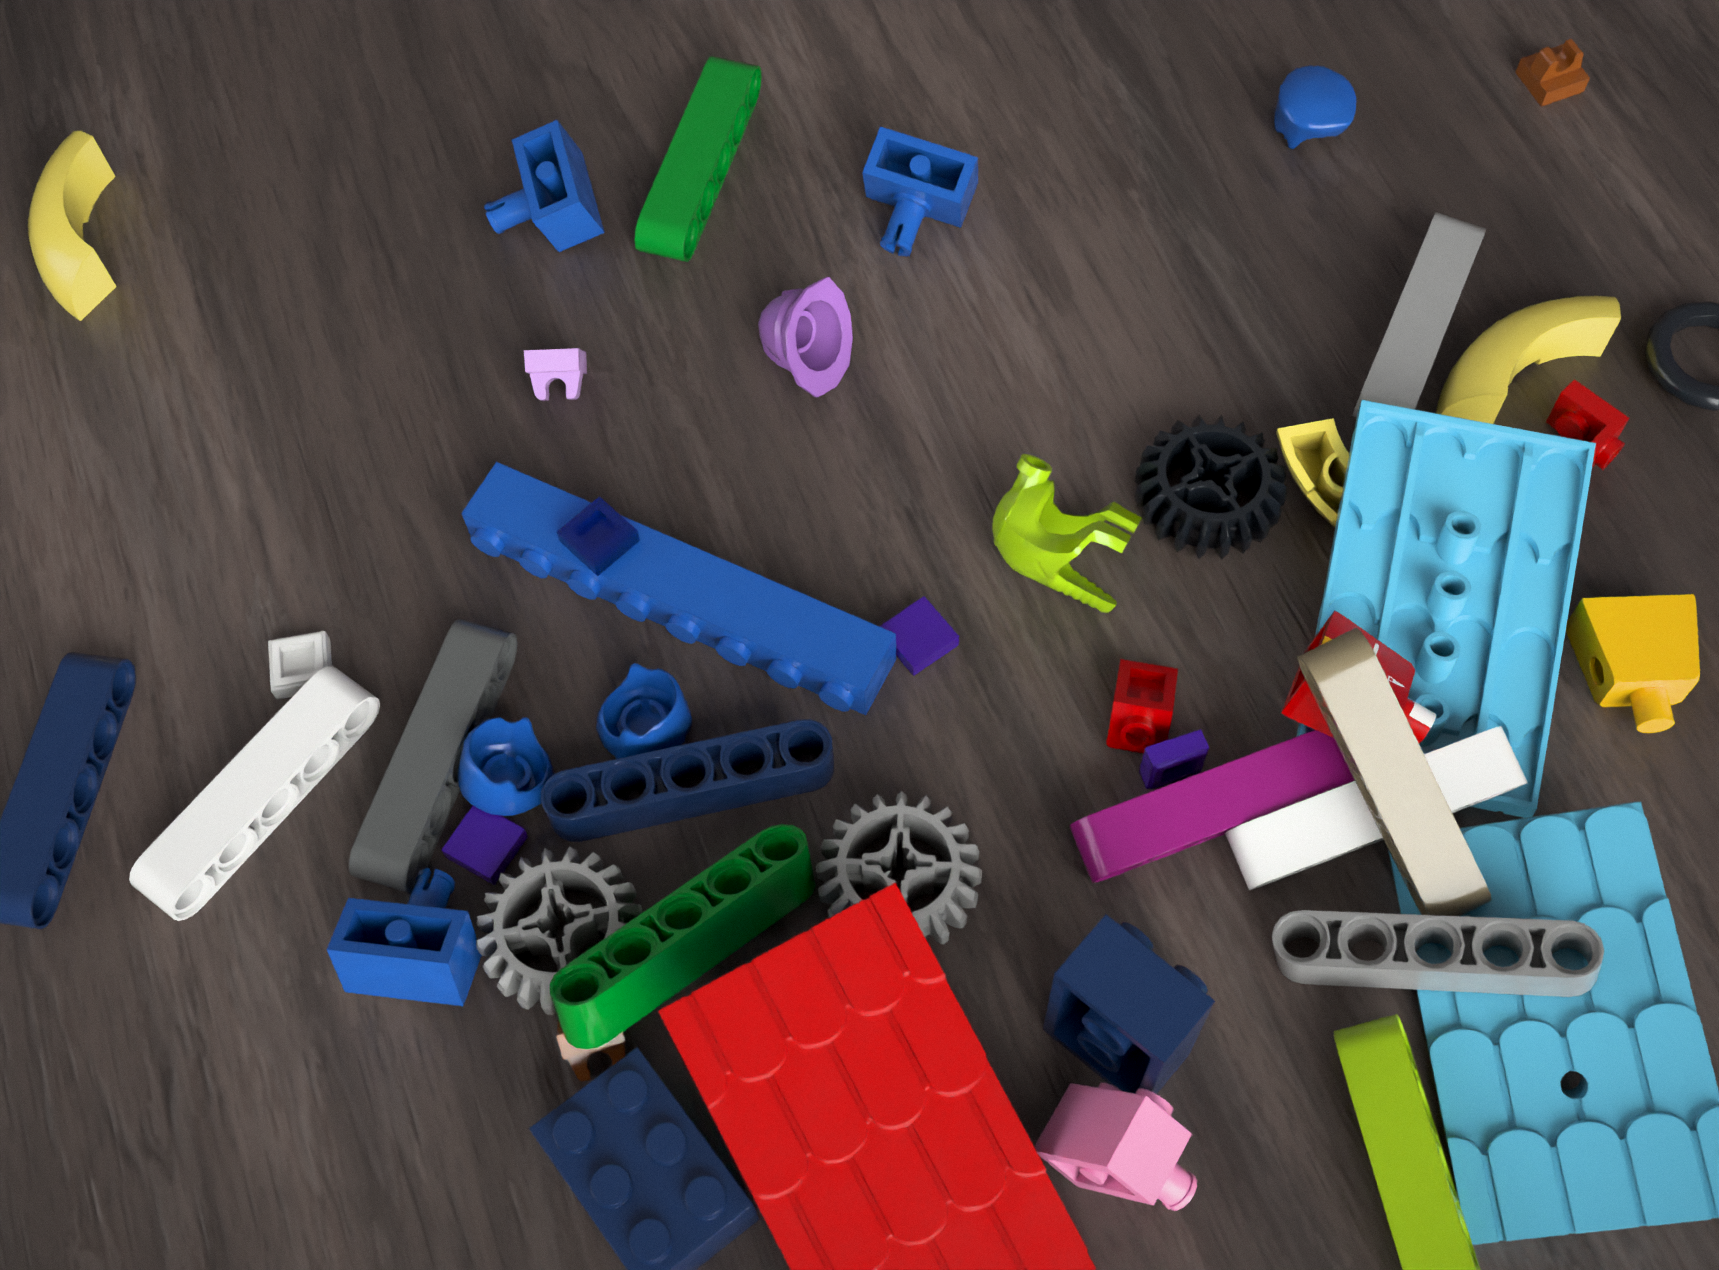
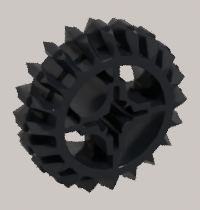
(1204, 504)

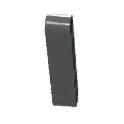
(423, 771)

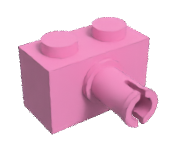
(1119, 1145)

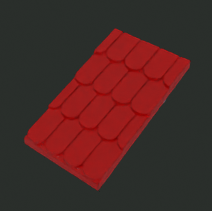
(869, 1106)

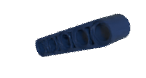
(662, 769)
(60, 784)

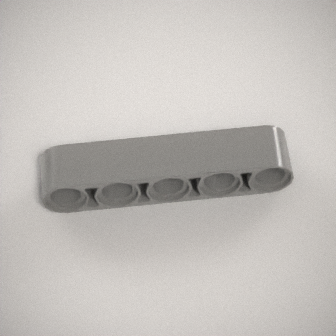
(1422, 313)
(1463, 936)

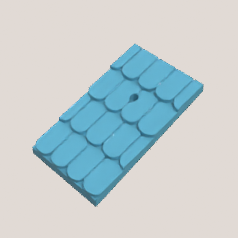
(1464, 563)
(1644, 1120)

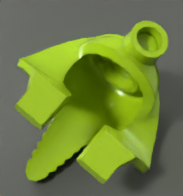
(1043, 540)

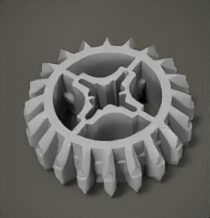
(923, 872)
(512, 935)

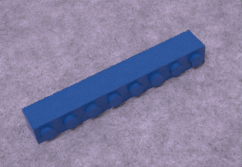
(689, 594)

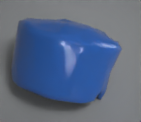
(1314, 104)
(644, 714)
(503, 767)

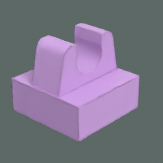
(555, 364)

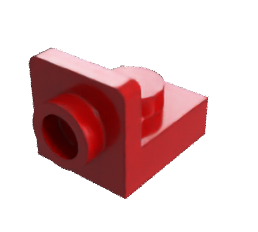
(1589, 418)
(1141, 705)

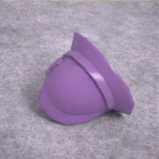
(809, 335)

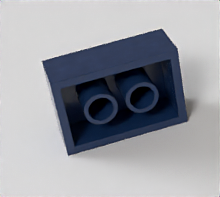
(1126, 1008)
(644, 1170)

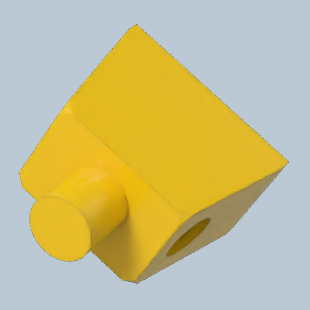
(1638, 653)

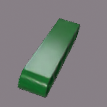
(698, 159)
(682, 936)

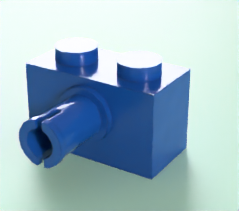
(919, 182)
(554, 192)
(407, 948)

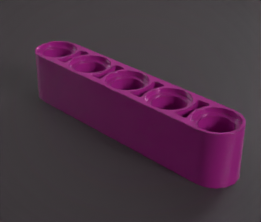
(1208, 804)

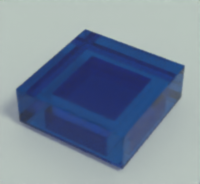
(598, 536)

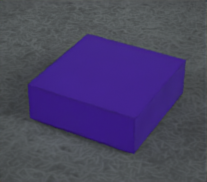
(921, 635)
(1173, 759)
(484, 844)

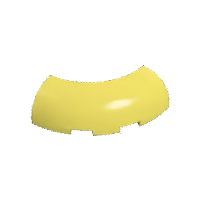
(56, 219)
(1530, 335)
(1316, 463)

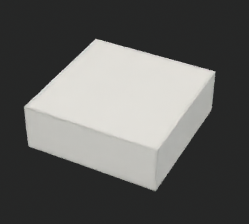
(296, 660)

